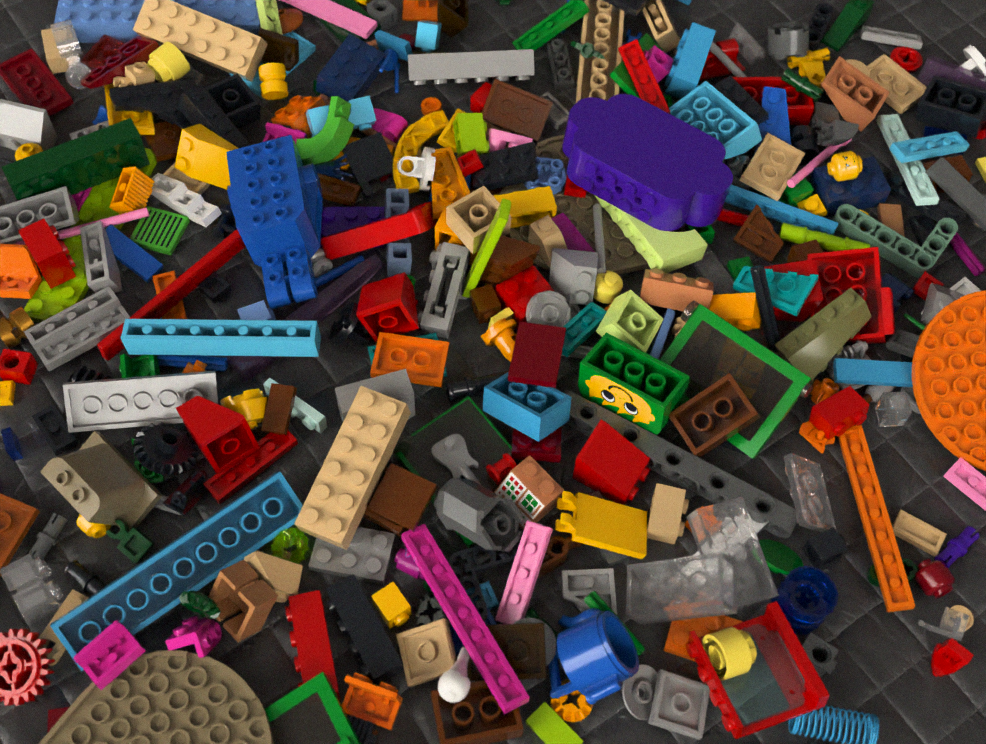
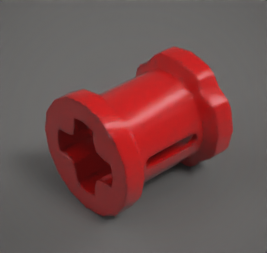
(501, 468)

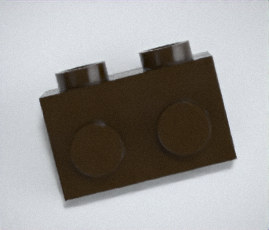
(280, 49)

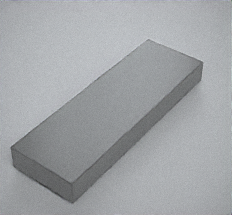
(891, 37)

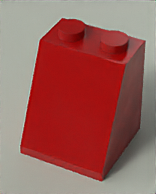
(814, 299)
(388, 306)
(218, 432)
(611, 464)

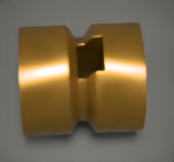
(18, 319)

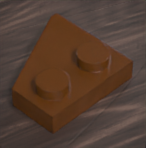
(759, 236)

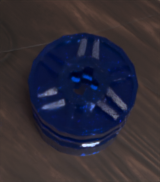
(806, 598)

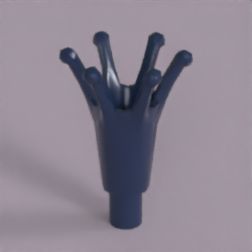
(332, 168)

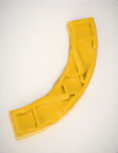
(411, 142)

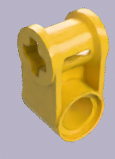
(814, 71)

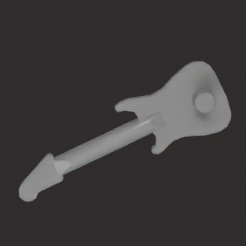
(454, 455)

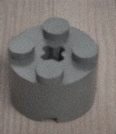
(788, 39)

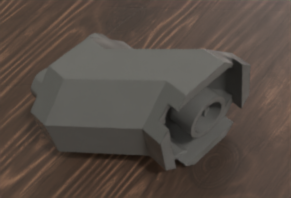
(479, 514)

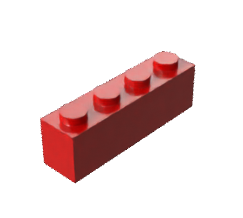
(311, 637)

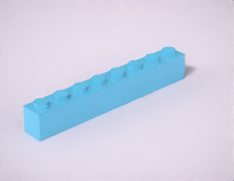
(221, 337)

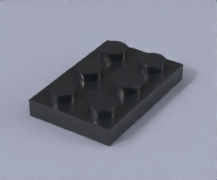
(507, 167)

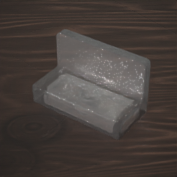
(951, 625)

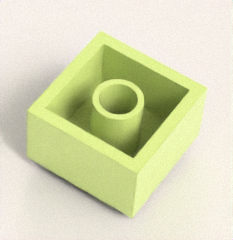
(631, 321)

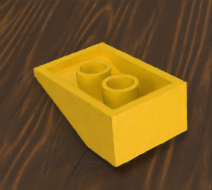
(204, 156)

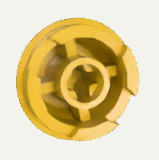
(249, 404)

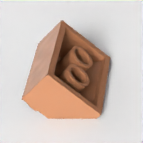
(674, 290)

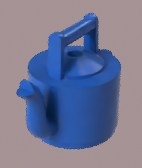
(594, 655)

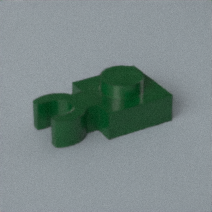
(133, 542)

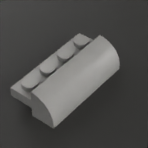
(76, 328)

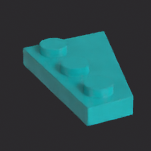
(786, 289)

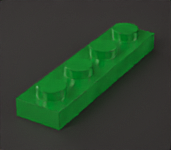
(551, 25)

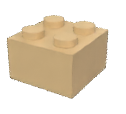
(472, 217)

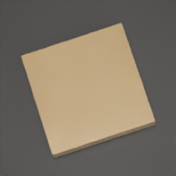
(426, 652)

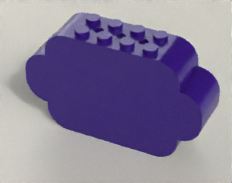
(646, 162)

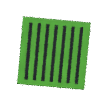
(160, 231)

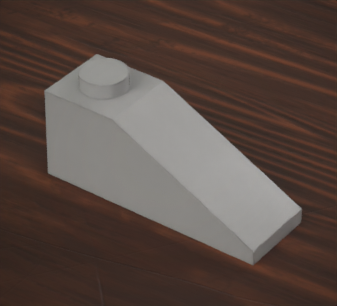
(99, 259)

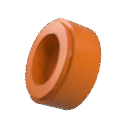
(430, 105)

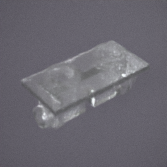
(747, 45)

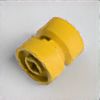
(273, 81)

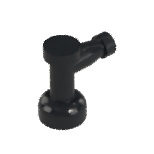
(221, 226)

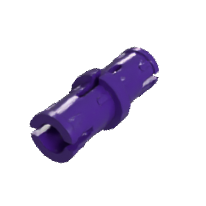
(958, 546)

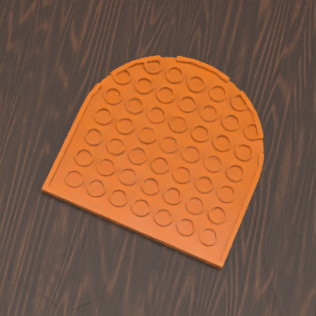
(952, 377)

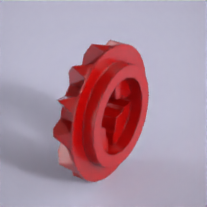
(914, 58)

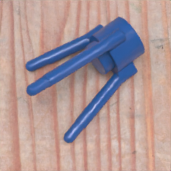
(389, 63)

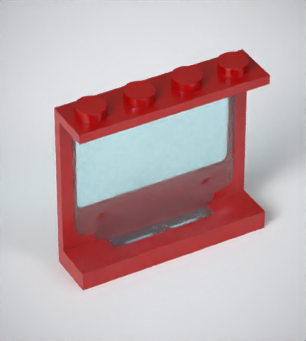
(777, 685)

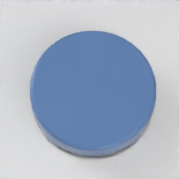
(550, 174)

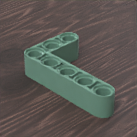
(895, 241)

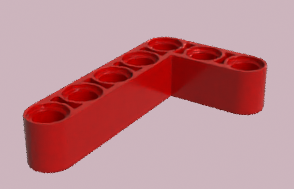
(380, 232)

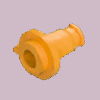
(502, 336)

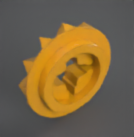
(570, 712)

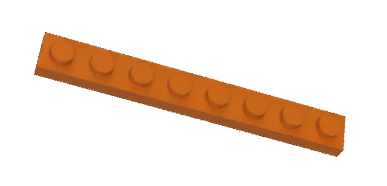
(876, 521)

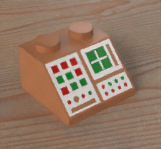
(531, 490)

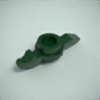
(587, 50)

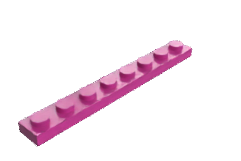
(465, 619)

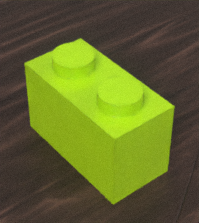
(470, 133)

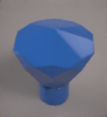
(101, 115)

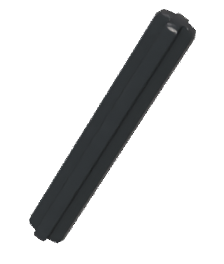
(765, 306)

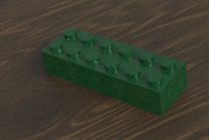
(79, 162)

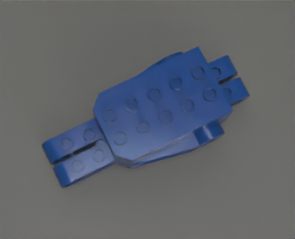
(278, 216)

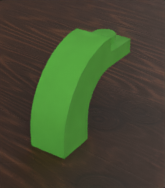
(331, 138)

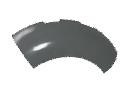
(828, 127)

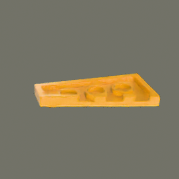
(448, 181)

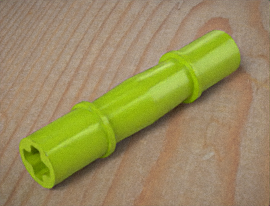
(827, 242)

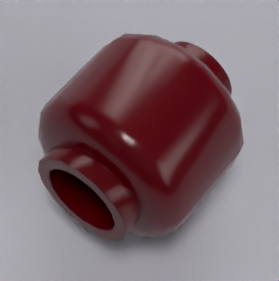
(934, 578)

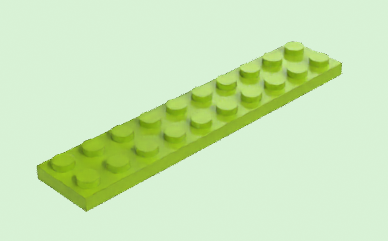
(49, 301)

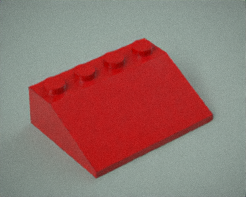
(861, 272)

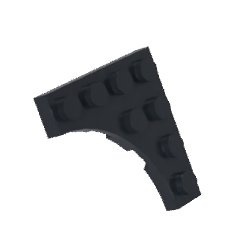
(156, 98)

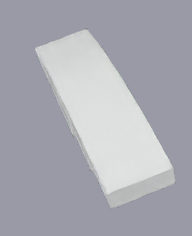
(186, 202)

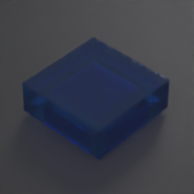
(11, 444)

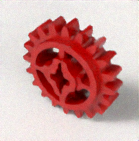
(23, 685)

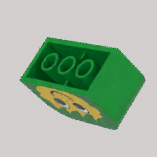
(631, 383)

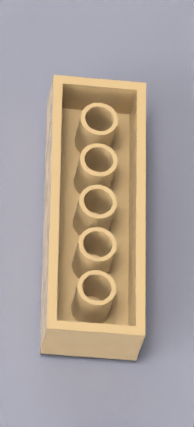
(201, 37)
(353, 467)

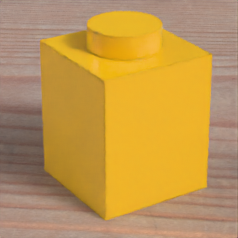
(392, 605)

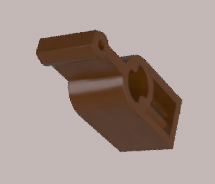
(551, 560)

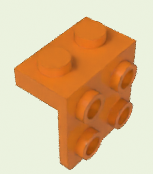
(295, 113)
(18, 272)
(372, 702)

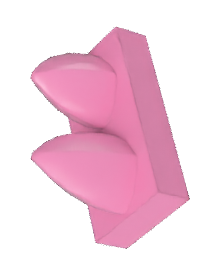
(499, 139)

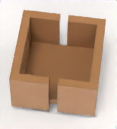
(240, 590)

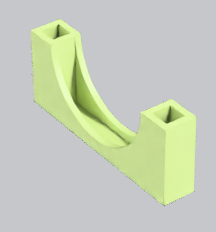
(659, 248)

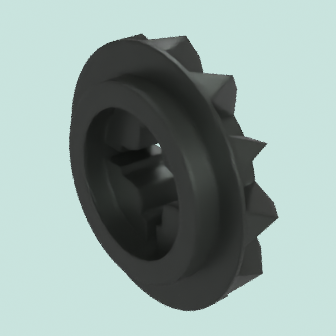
(423, 607)

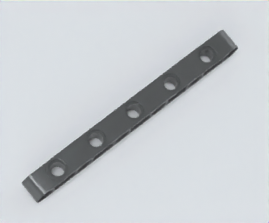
(690, 470)

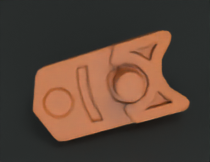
(814, 436)

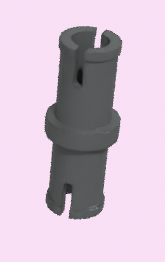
(48, 536)

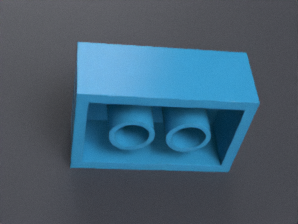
(689, 60)
(527, 407)

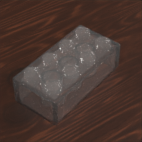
(729, 530)
(682, 588)

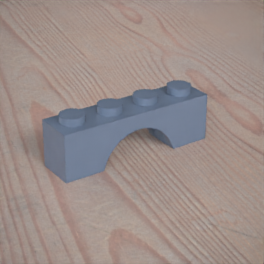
(397, 252)

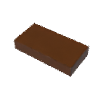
(279, 409)

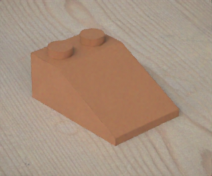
(854, 93)

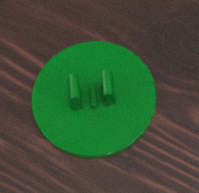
(779, 557)

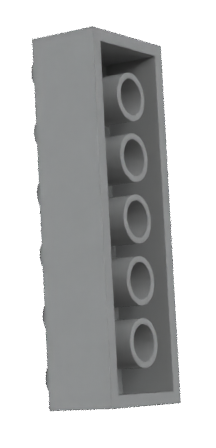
(471, 65)

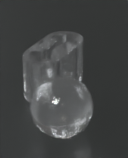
(70, 49)

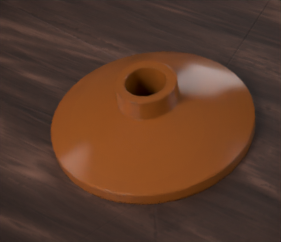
(290, 19)

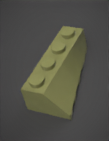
(824, 334)

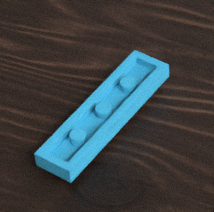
(929, 147)

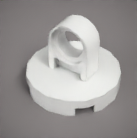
(975, 61)
(422, 167)

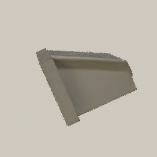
(102, 483)

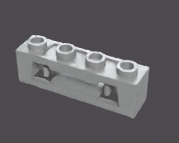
(452, 256)

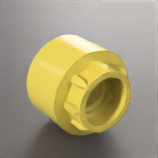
(168, 63)
(730, 652)

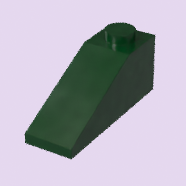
(847, 23)

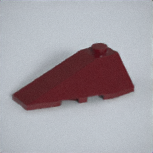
(131, 52)

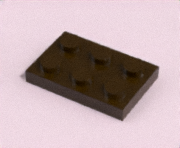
(522, 646)

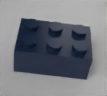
(350, 70)
(863, 192)

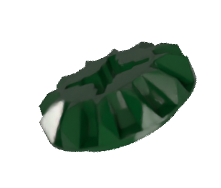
(199, 604)

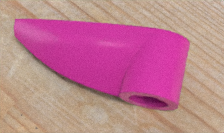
(389, 124)

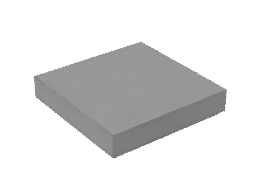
(679, 704)

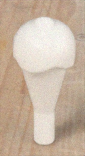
(454, 683)

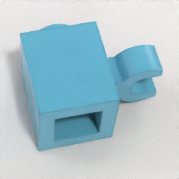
(428, 35)

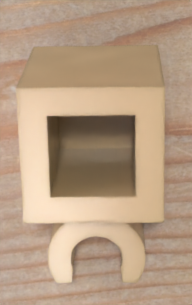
(135, 74)

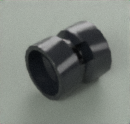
(804, 140)

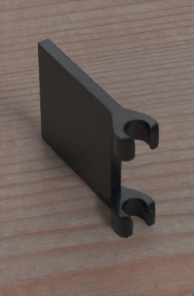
(369, 160)

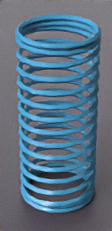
(795, 728)

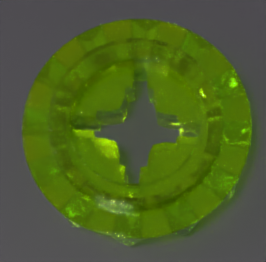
(286, 539)

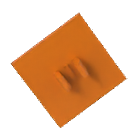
(419, 10)

